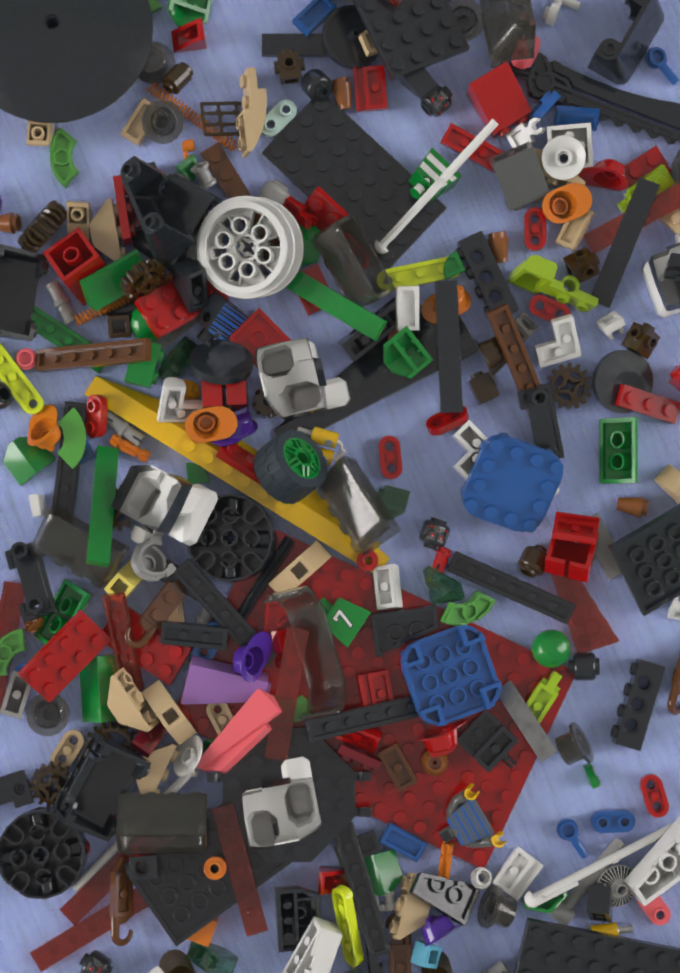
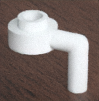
(551, 13)

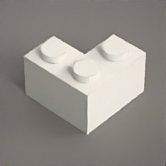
(581, 132)
(469, 438)

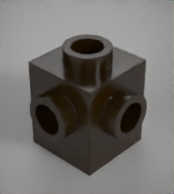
(289, 67)
(582, 264)
(641, 339)
(259, 406)

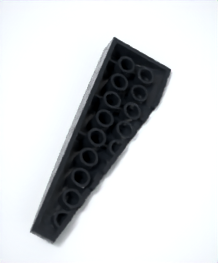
(372, 381)

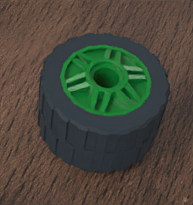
(290, 466)

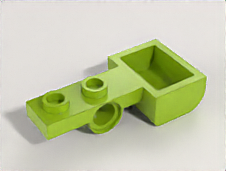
(538, 275)

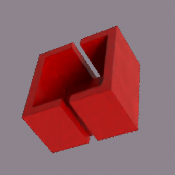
(215, 396)
(570, 559)

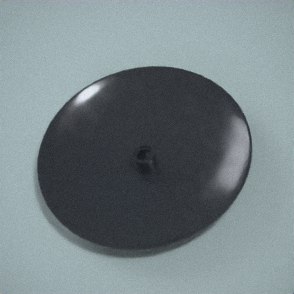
(75, 66)

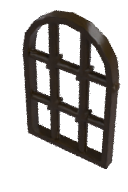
(220, 113)

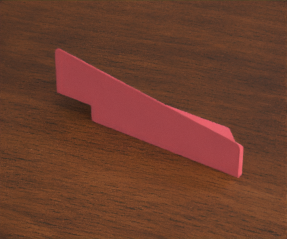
(241, 733)

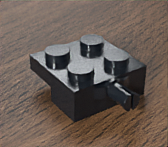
(488, 741)

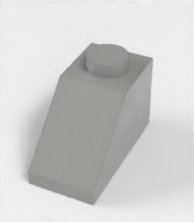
(15, 696)

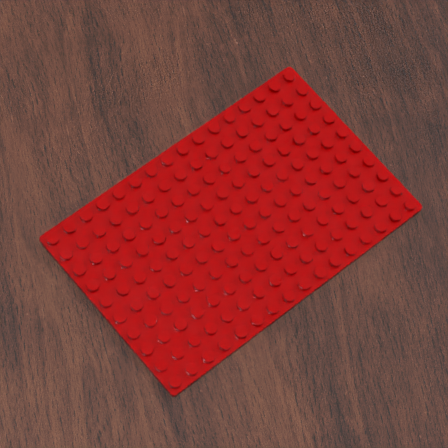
(424, 804)

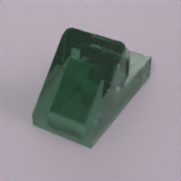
(442, 587)

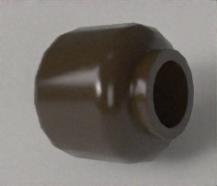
(533, 561)

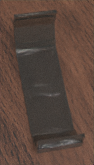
(321, 657)

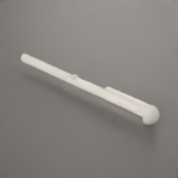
(381, 247)
(113, 849)
(570, 881)

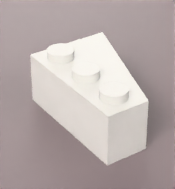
(316, 948)

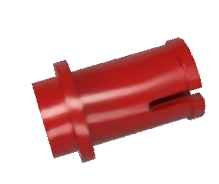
(441, 558)

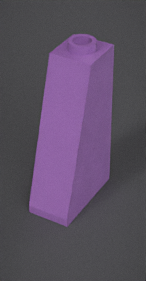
(216, 682)

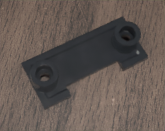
(542, 417)
(33, 581)
(10, 792)

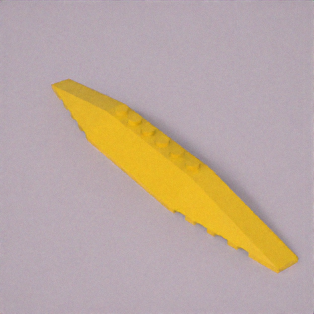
(308, 514)

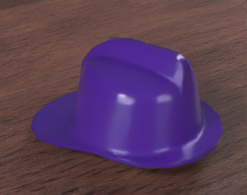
(245, 427)
(251, 658)
(437, 928)

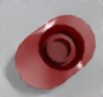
(606, 174)
(442, 741)

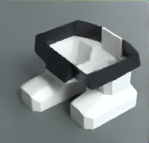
(663, 292)
(296, 380)
(163, 504)
(284, 801)

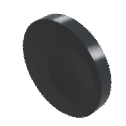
(341, 38)
(221, 362)
(617, 369)

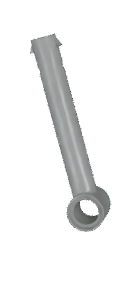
(564, 912)

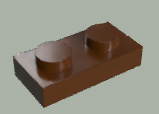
(397, 767)

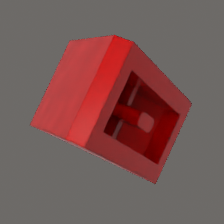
(189, 37)
(331, 878)

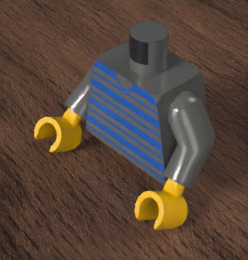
(469, 822)

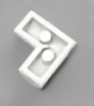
(172, 402)

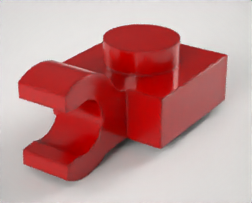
(298, 211)
(278, 641)

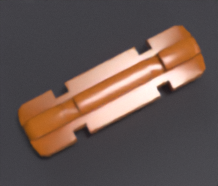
(129, 448)
(445, 860)

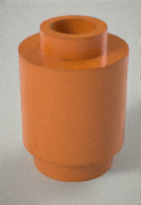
(221, 864)

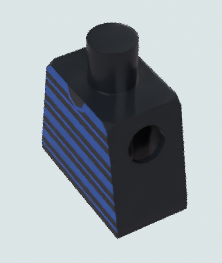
(219, 318)

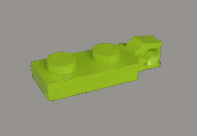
(659, 175)
(544, 696)

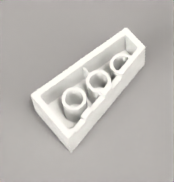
(658, 868)

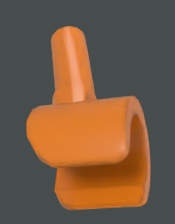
(187, 146)

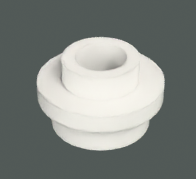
(486, 876)

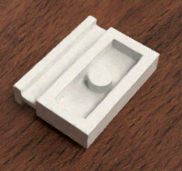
(517, 873)

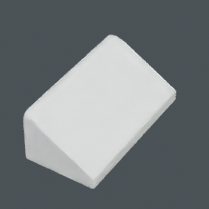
(387, 587)

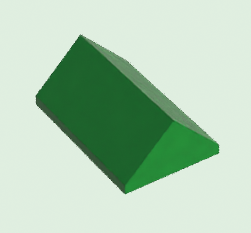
(104, 285)
(618, 450)
(68, 602)
(95, 688)

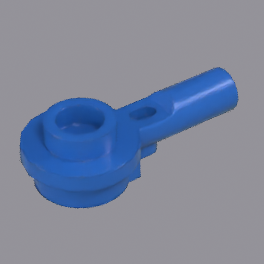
(655, 59)
(568, 830)

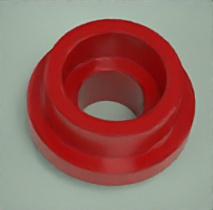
(361, 564)

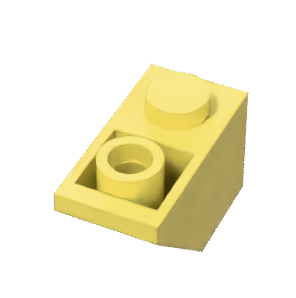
(124, 581)

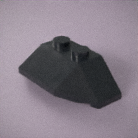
(293, 912)

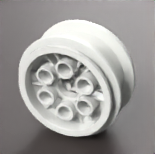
(283, 259)

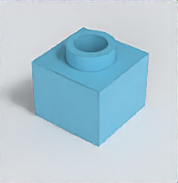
(426, 955)

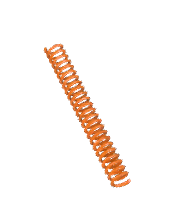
(192, 119)
(113, 304)

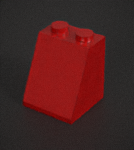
(500, 98)
(74, 260)

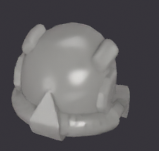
(150, 561)

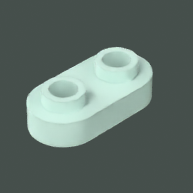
(279, 118)

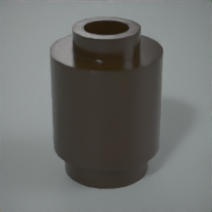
(177, 78)

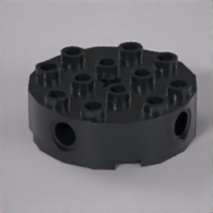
(247, 553)
(28, 869)

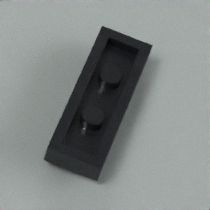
(194, 635)

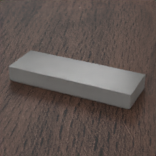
(603, 553)

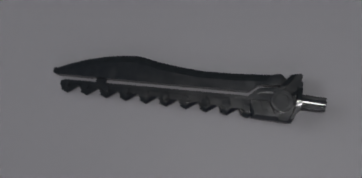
(563, 80)

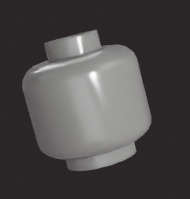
(275, 191)

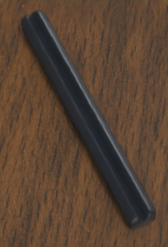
(266, 576)

